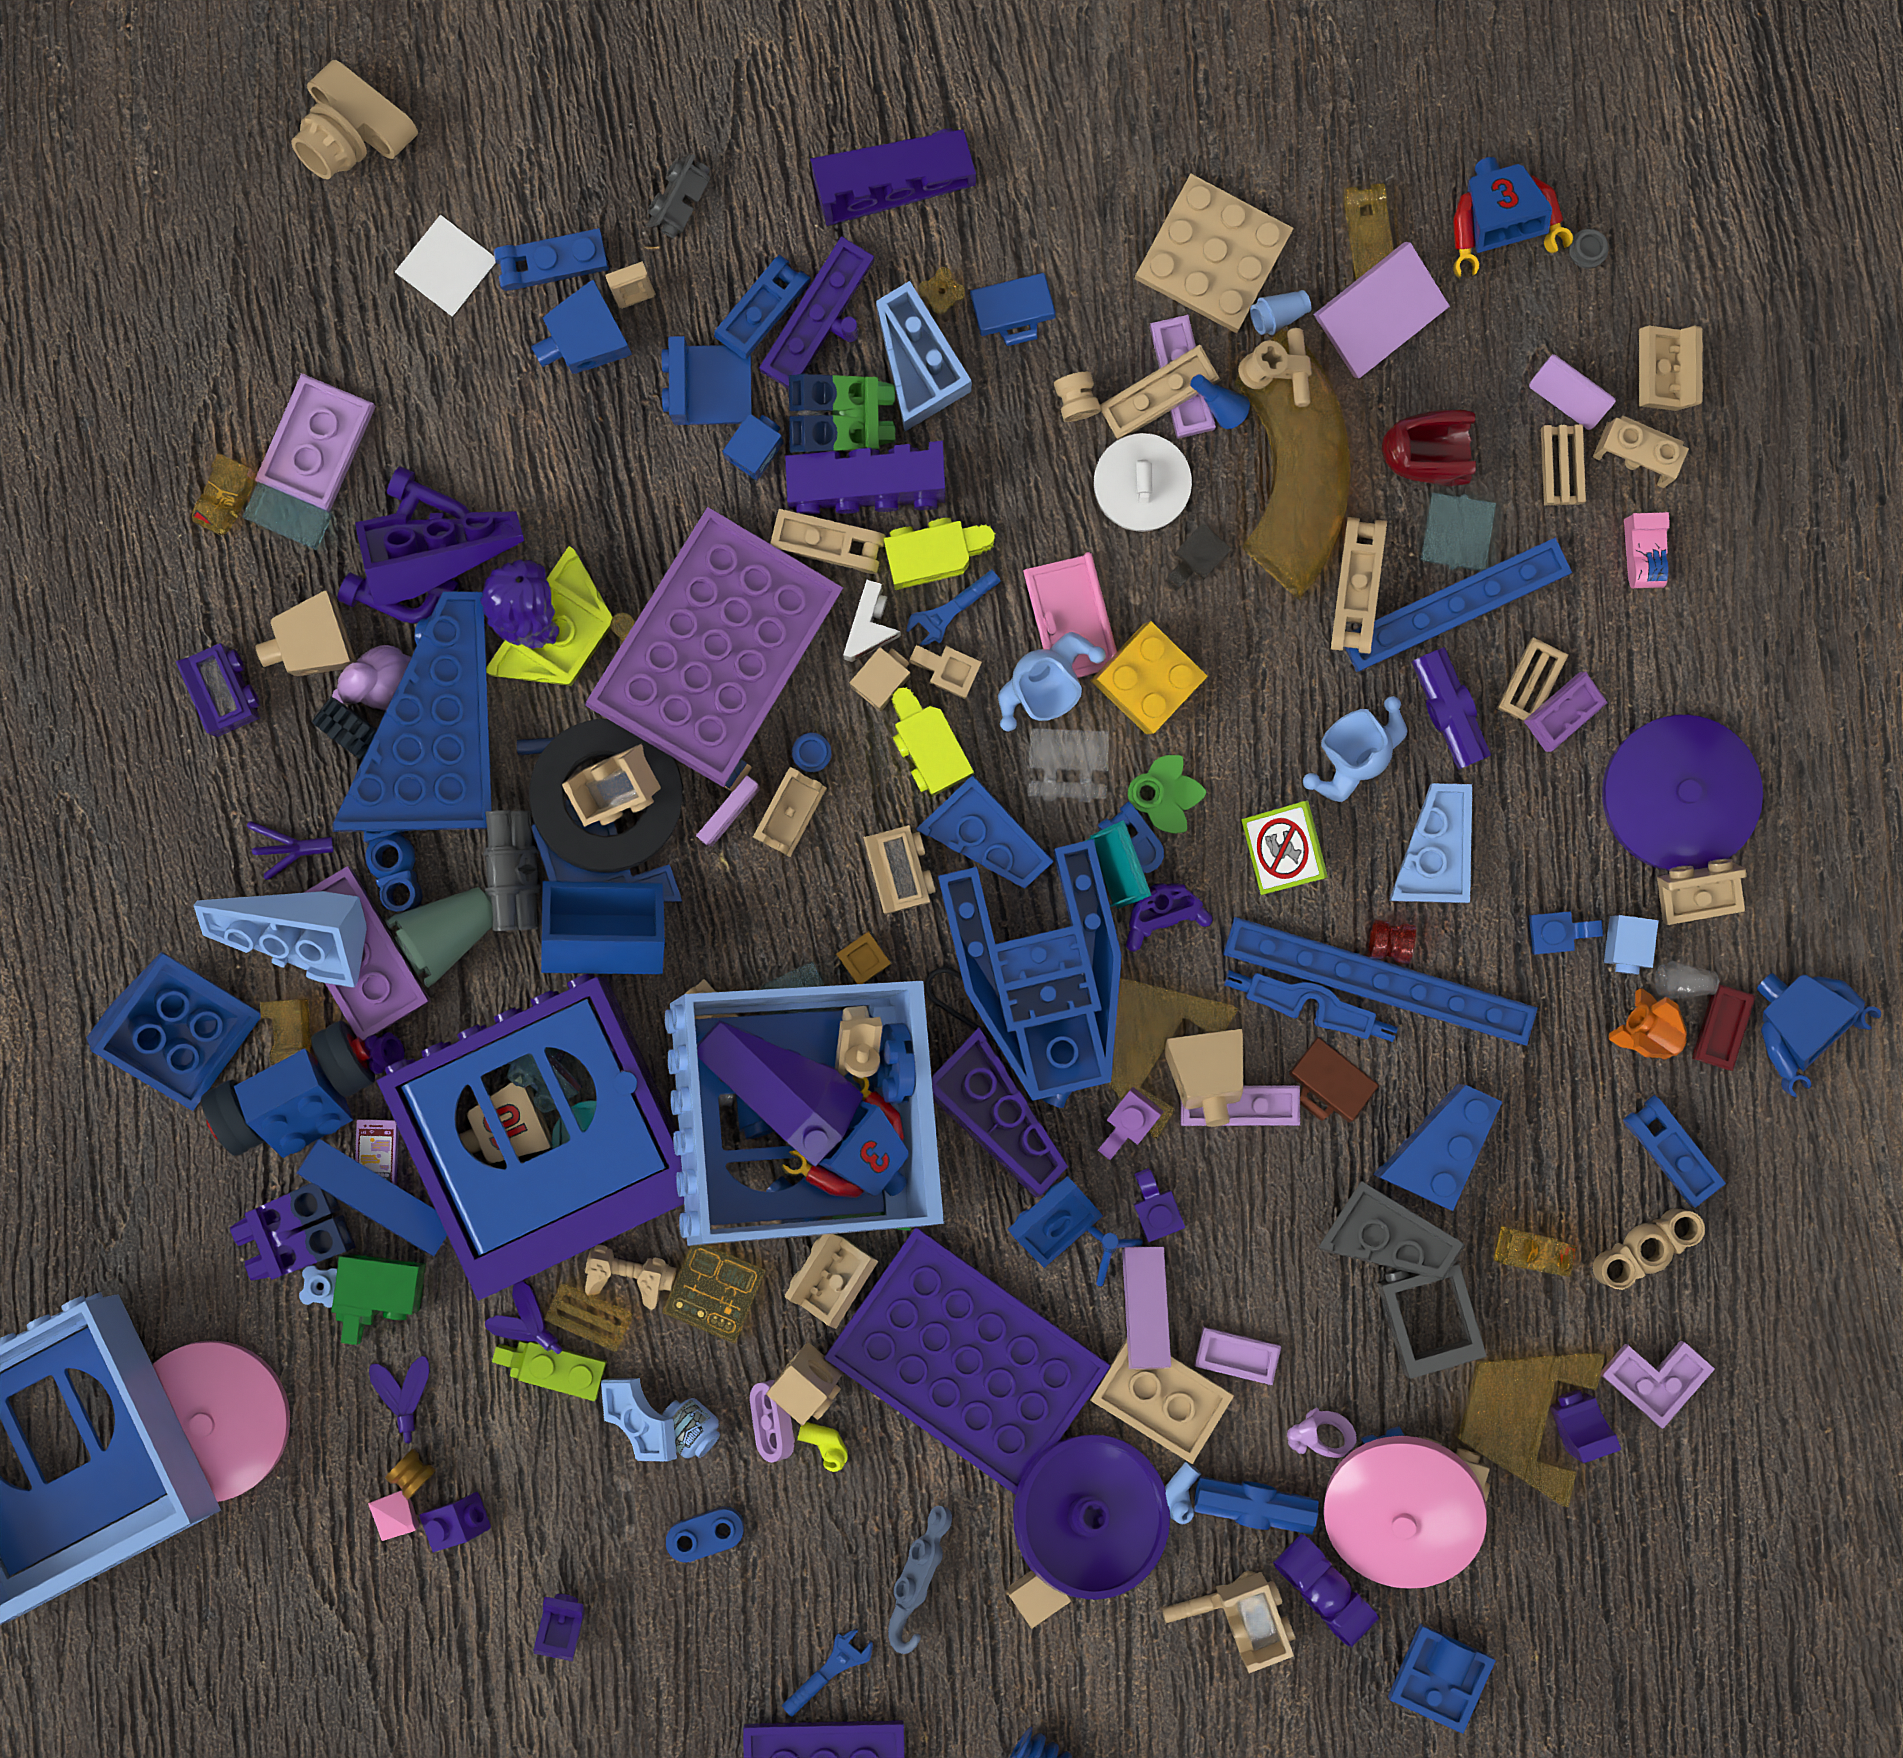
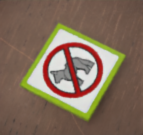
(1284, 847)

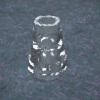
(1684, 981)

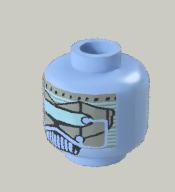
(693, 1427)

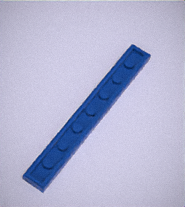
(1380, 981)

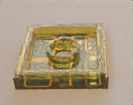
(714, 1291)

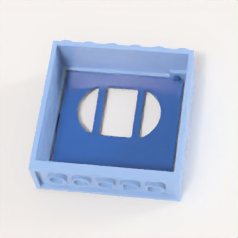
(707, 1186)
(140, 1465)

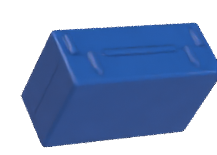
(1013, 306)

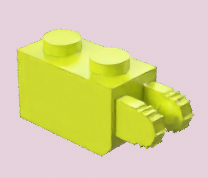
(934, 552)
(930, 744)

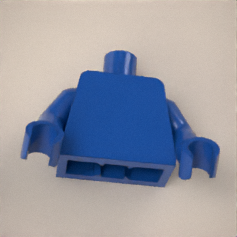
(1807, 1021)

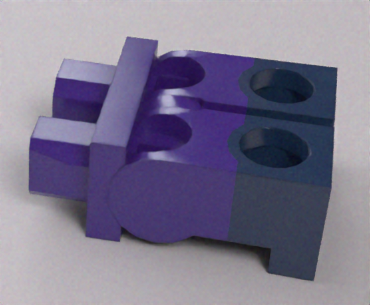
(280, 1235)

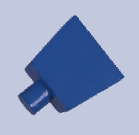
(582, 332)

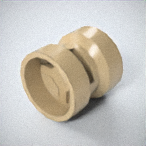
(1077, 396)

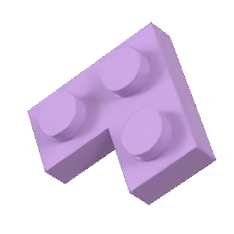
(1659, 1390)

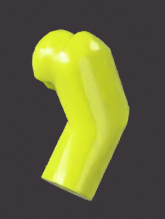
(829, 1443)

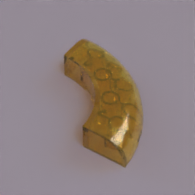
(1307, 477)

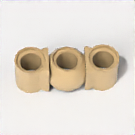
(1666, 1245)

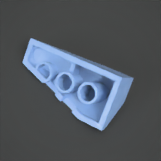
(307, 930)

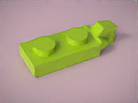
(562, 1372)

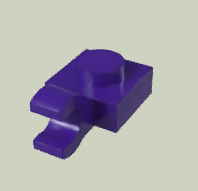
(1157, 1210)

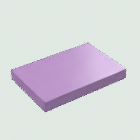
(1381, 310)
(315, 442)

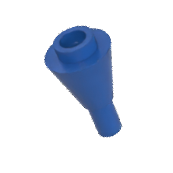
(1226, 405)

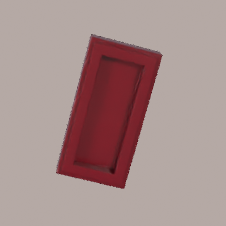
(1723, 1027)

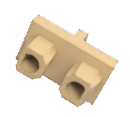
(858, 1043)

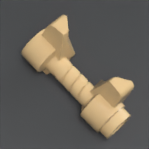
(651, 1276)

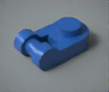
(1146, 844)

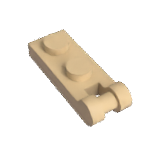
(826, 541)

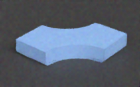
(647, 1430)

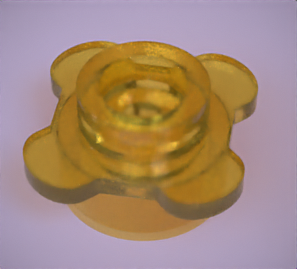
(941, 302)

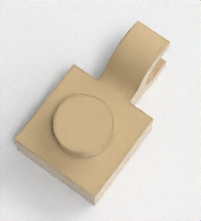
(952, 670)

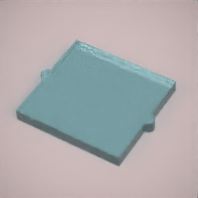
(1458, 532)

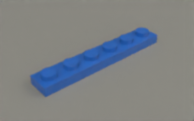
(1462, 602)

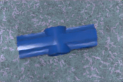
(1256, 1505)

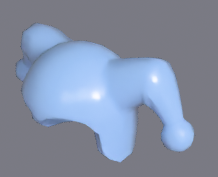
(1046, 681)
(1358, 749)

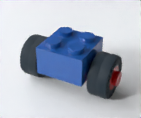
(293, 1098)

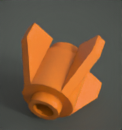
(1652, 1028)

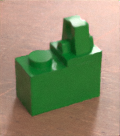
(374, 1285)

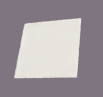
(446, 265)

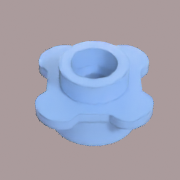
(310, 1291)

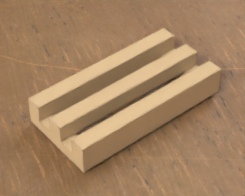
(1563, 432)
(1547, 650)

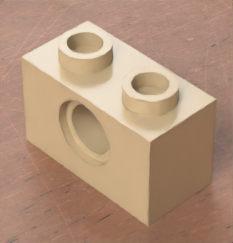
(806, 1385)

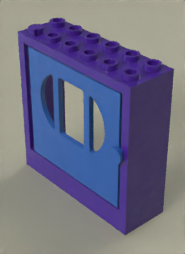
(494, 1205)

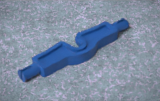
(1330, 1011)

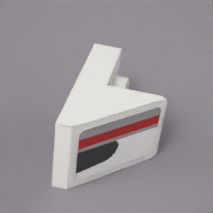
(865, 634)

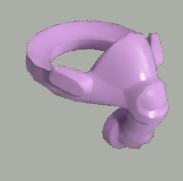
(1306, 1435)

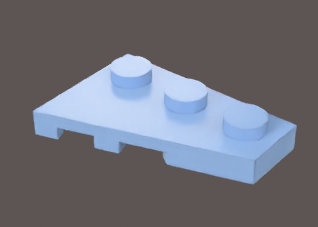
(1439, 850)

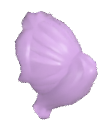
(372, 677)

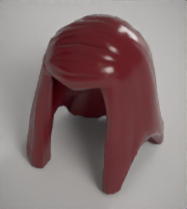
(1432, 447)

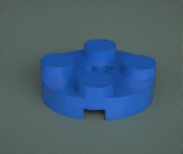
(896, 1066)

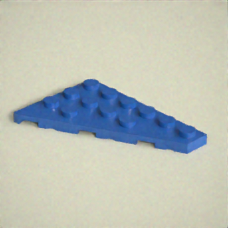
(433, 742)

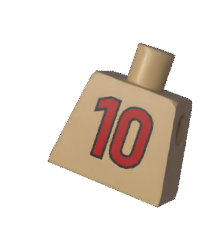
(520, 1118)

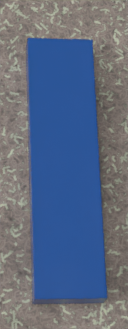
(373, 1196)

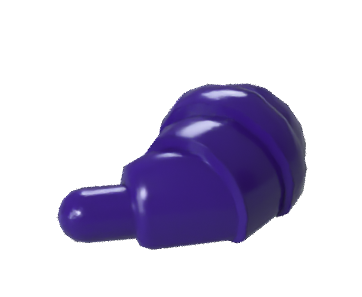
(1163, 909)

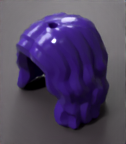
(520, 604)

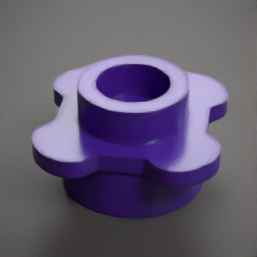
(383, 1051)

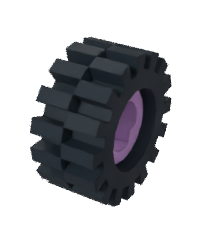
(345, 727)

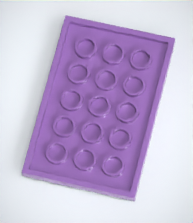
(714, 647)

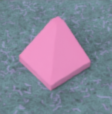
(394, 1515)

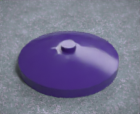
(1682, 792)
(1091, 1517)

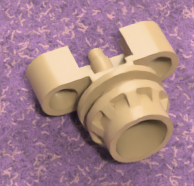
(344, 118)

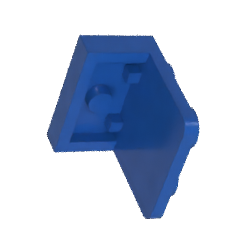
(705, 384)

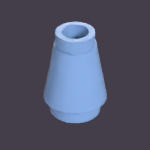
(1276, 311)

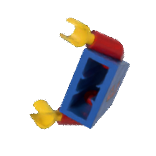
(1505, 209)
(866, 1155)

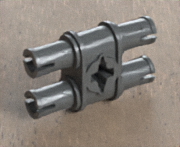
(512, 870)

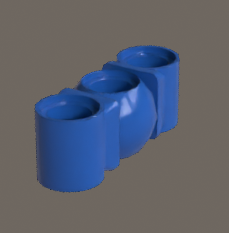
(399, 874)

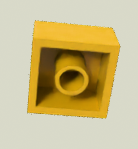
(1149, 678)

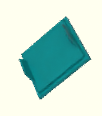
(1120, 865)

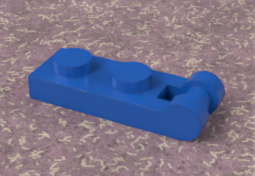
(552, 259)
(761, 307)
(1675, 1152)

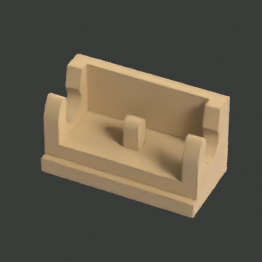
(790, 812)

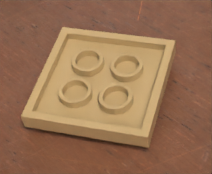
(1213, 253)

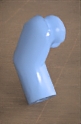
(1178, 1493)

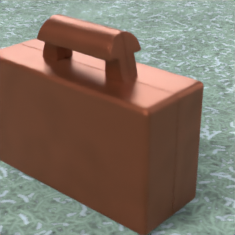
(1333, 1081)

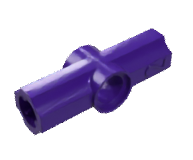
(1451, 708)

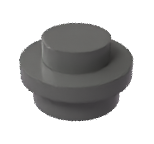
(1588, 248)

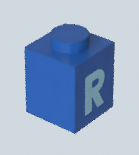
(754, 445)

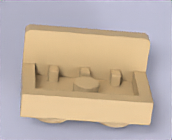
(1670, 367)
(1701, 892)
(831, 1278)

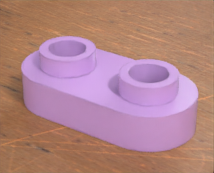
(771, 1425)

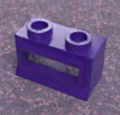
(219, 689)

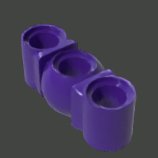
(1325, 1590)

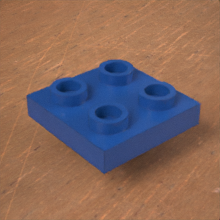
(1441, 1678)

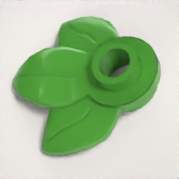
(1171, 794)

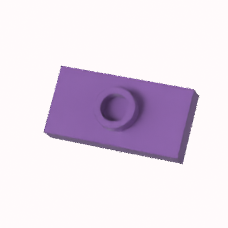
(1565, 711)

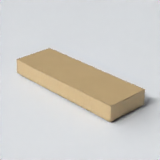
(1157, 393)

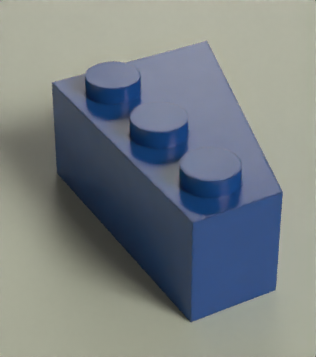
(1444, 1147)

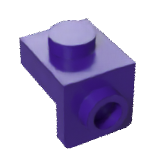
(455, 1522)
(559, 1627)

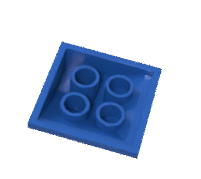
(173, 1030)

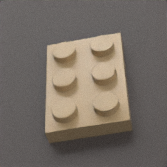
(1165, 1404)

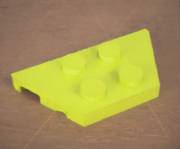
(582, 627)

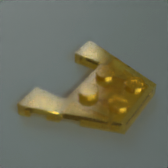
(1143, 1025)
(1510, 1411)

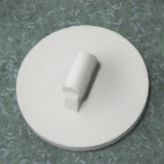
(1142, 482)

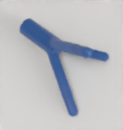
(1110, 1244)

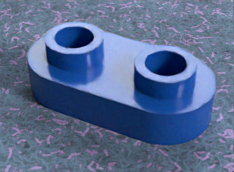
(703, 1534)

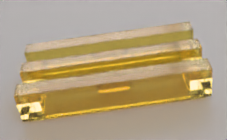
(558, 1303)

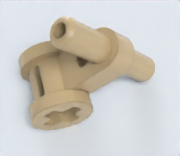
(1272, 361)

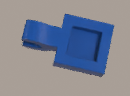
(1557, 933)

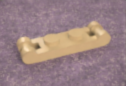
(1359, 584)

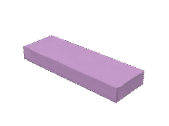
(1171, 340)
(1256, 1107)
(1146, 1308)

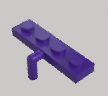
(819, 313)

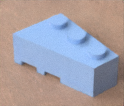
(919, 357)

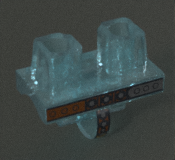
(526, 1072)

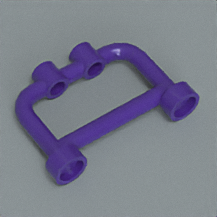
(404, 488)

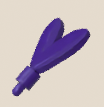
(530, 1326)
(405, 1399)

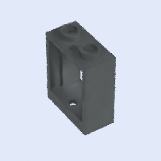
(1441, 1357)

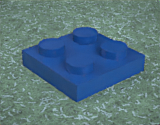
(1055, 1221)

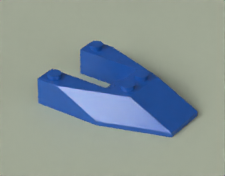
(1047, 993)

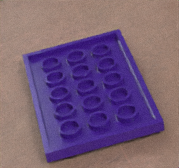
(966, 1360)

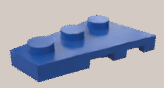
(987, 833)

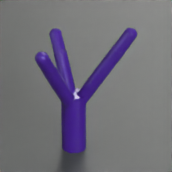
(294, 847)

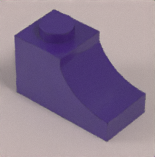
(1583, 1427)

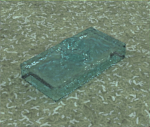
(287, 516)

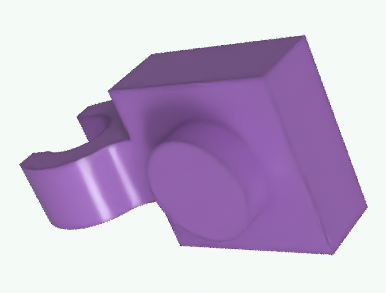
(1132, 1120)

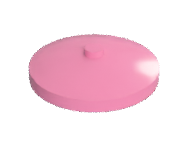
(228, 1410)
(1405, 1512)

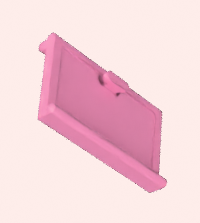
(1068, 600)

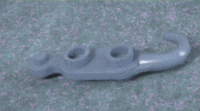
(912, 1586)

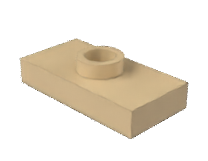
(630, 285)

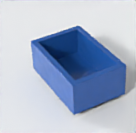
(602, 928)

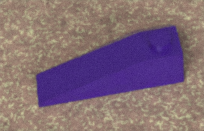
(417, 555)
(792, 1094)

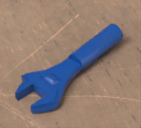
(938, 619)
(842, 1657)

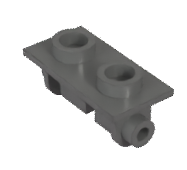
(684, 181)

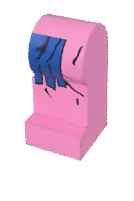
(1647, 549)

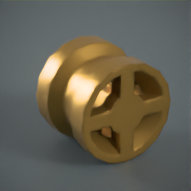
(410, 1474)

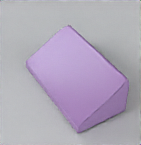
(1571, 392)

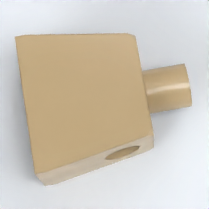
(309, 638)
(1208, 1072)

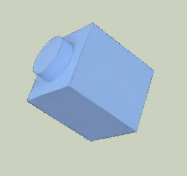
(1630, 943)

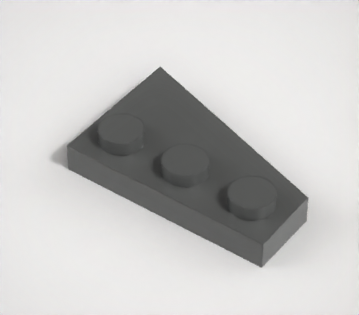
(1390, 1235)

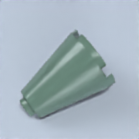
(442, 931)

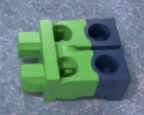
(853, 408)

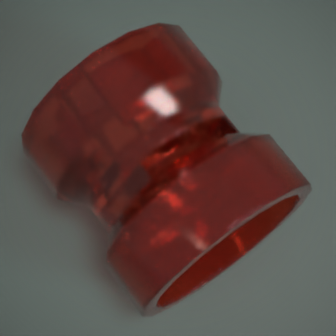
(1392, 941)

